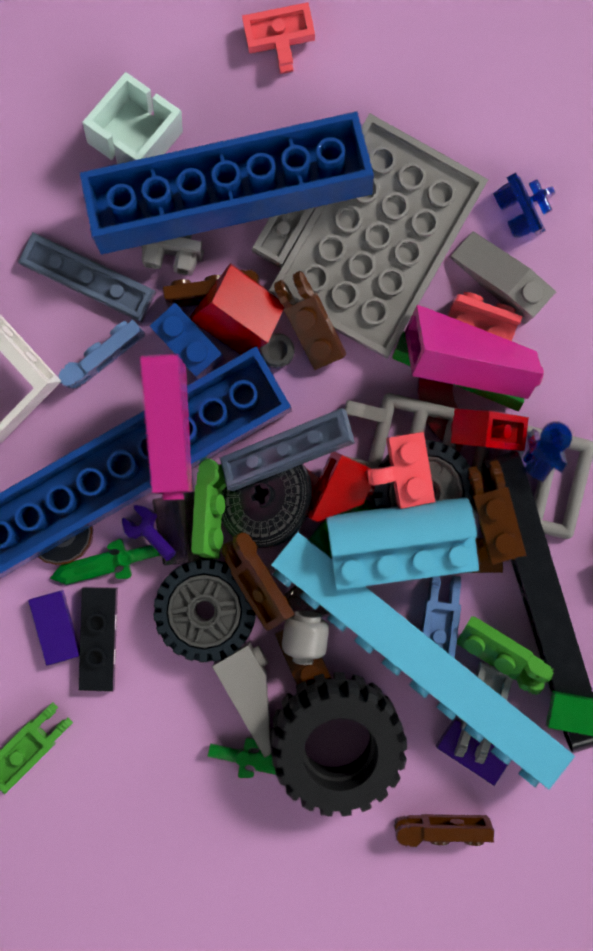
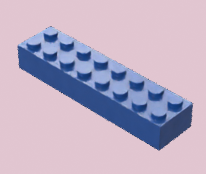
(227, 183)

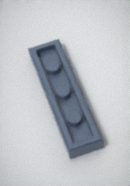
(87, 277)
(287, 450)

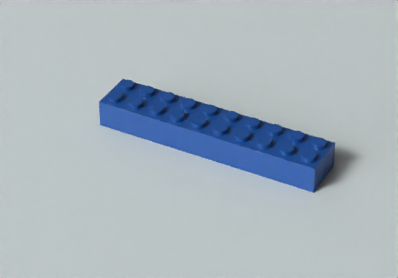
(116, 465)

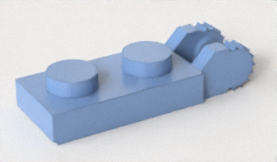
(101, 355)
(443, 618)

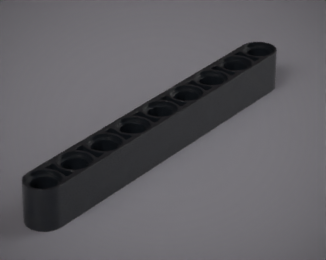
(543, 593)

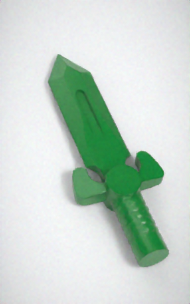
(103, 563)
(244, 758)

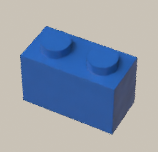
(187, 341)

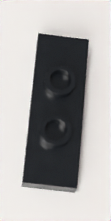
(98, 638)

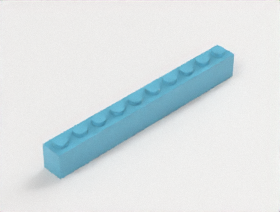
(425, 662)

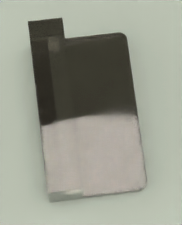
(175, 525)

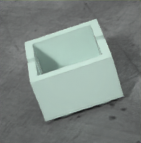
(124, 124)

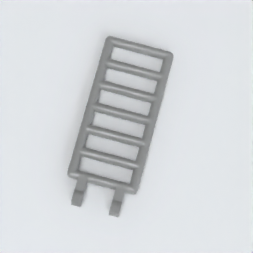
(423, 409)

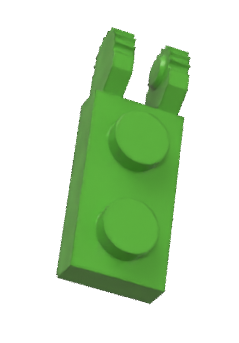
(208, 510)
(505, 655)
(28, 748)

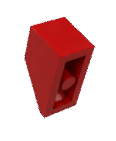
(489, 429)
(340, 487)

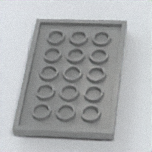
(382, 249)

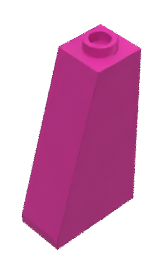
(469, 356)
(167, 425)

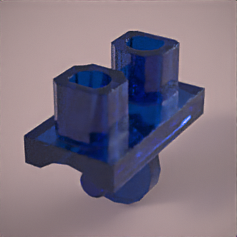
(515, 192)
(547, 450)

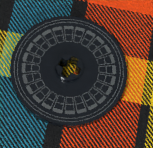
(281, 513)

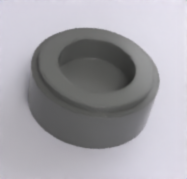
(278, 351)

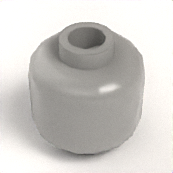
(305, 637)

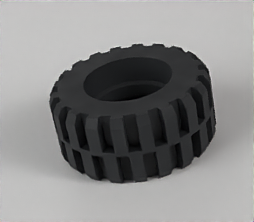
(347, 785)

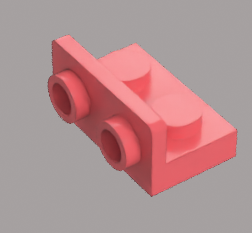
(494, 319)

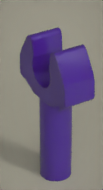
(147, 530)

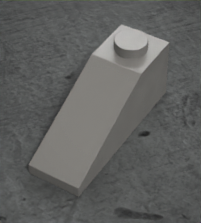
(503, 276)
(246, 683)

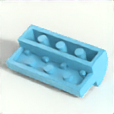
(403, 543)

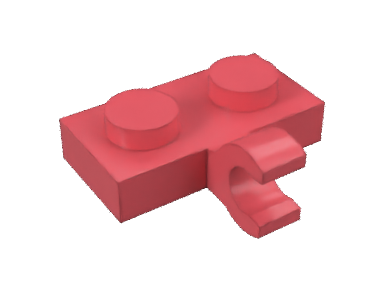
(278, 31)
(408, 470)

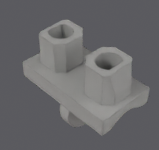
(184, 248)

